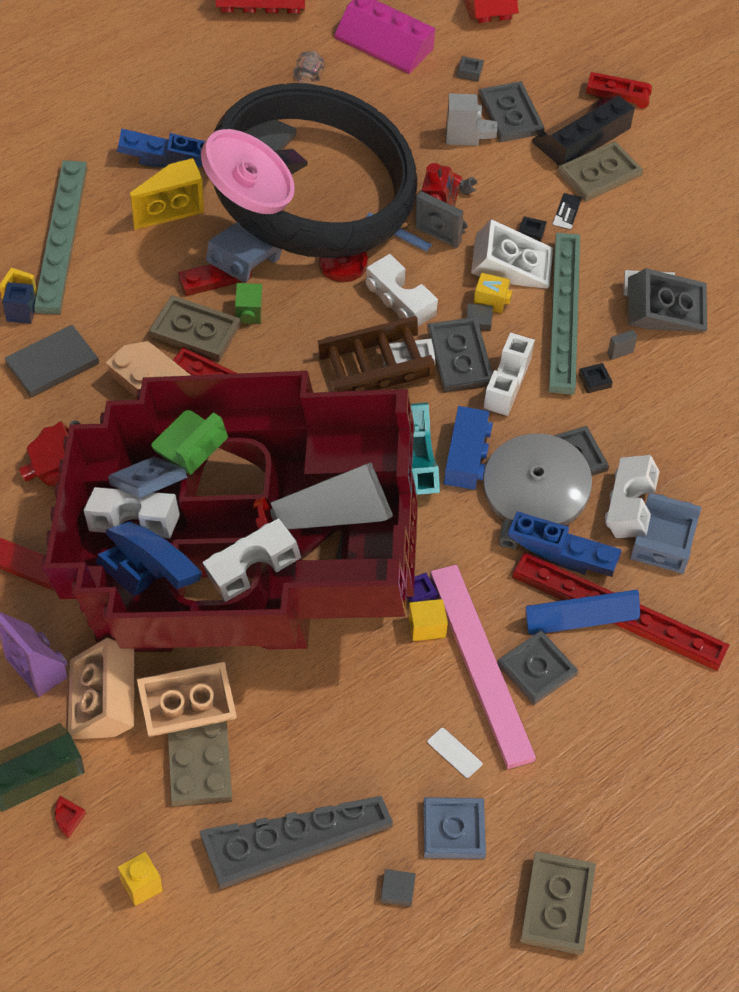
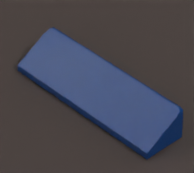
(583, 612)

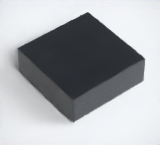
(533, 228)
(595, 378)

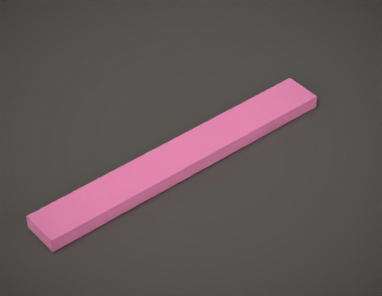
(483, 668)

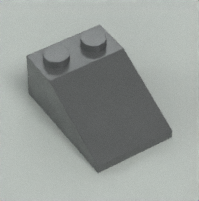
(666, 302)

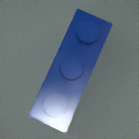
(468, 448)

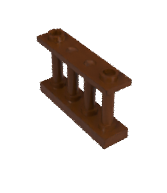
(384, 378)

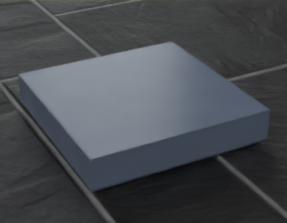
(147, 476)
(454, 828)

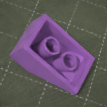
(31, 655)

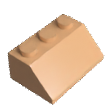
(140, 361)
(101, 691)
(186, 699)

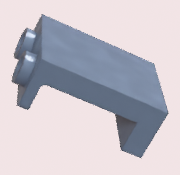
(239, 251)
(668, 533)

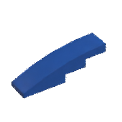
(155, 553)

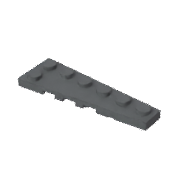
(266, 845)

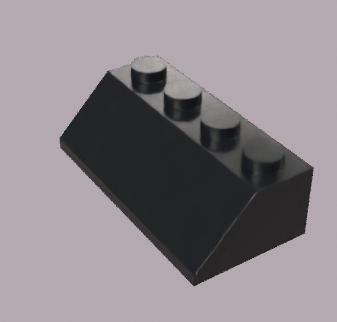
(586, 130)

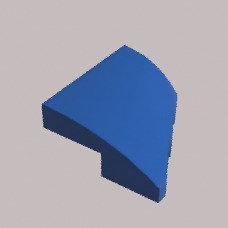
(124, 571)

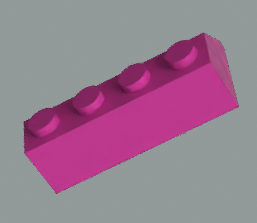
(386, 34)

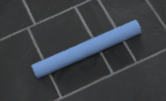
(422, 244)

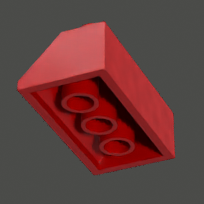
(270, 6)

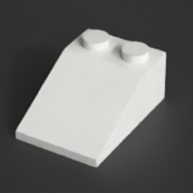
(512, 256)

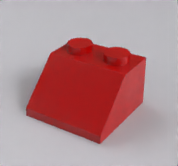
(487, 9)

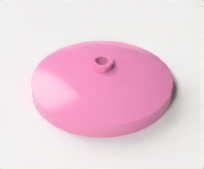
(247, 171)

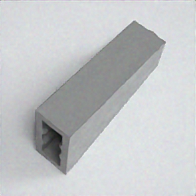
(337, 501)

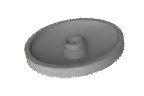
(538, 478)

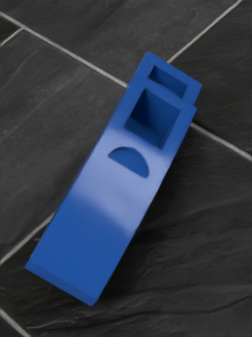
(160, 151)
(561, 548)

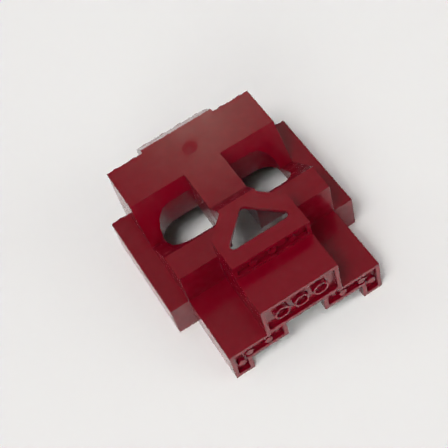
(297, 444)

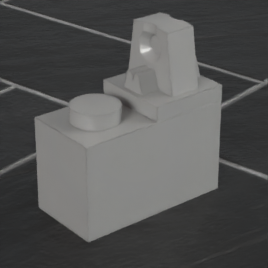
(465, 122)

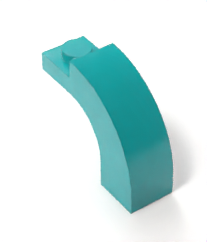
(423, 465)

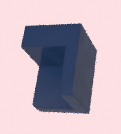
(19, 303)

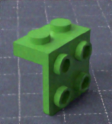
(190, 440)

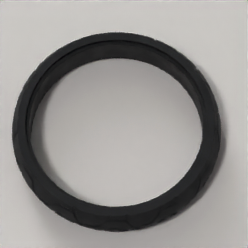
(347, 114)

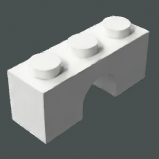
(386, 280)
(510, 374)
(113, 507)
(628, 513)
(268, 544)

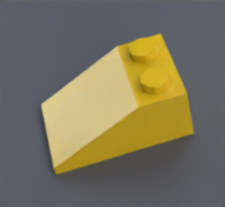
(168, 195)

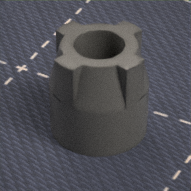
(504, 539)

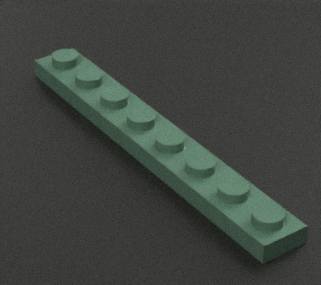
(61, 238)
(564, 314)

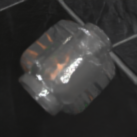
(309, 67)

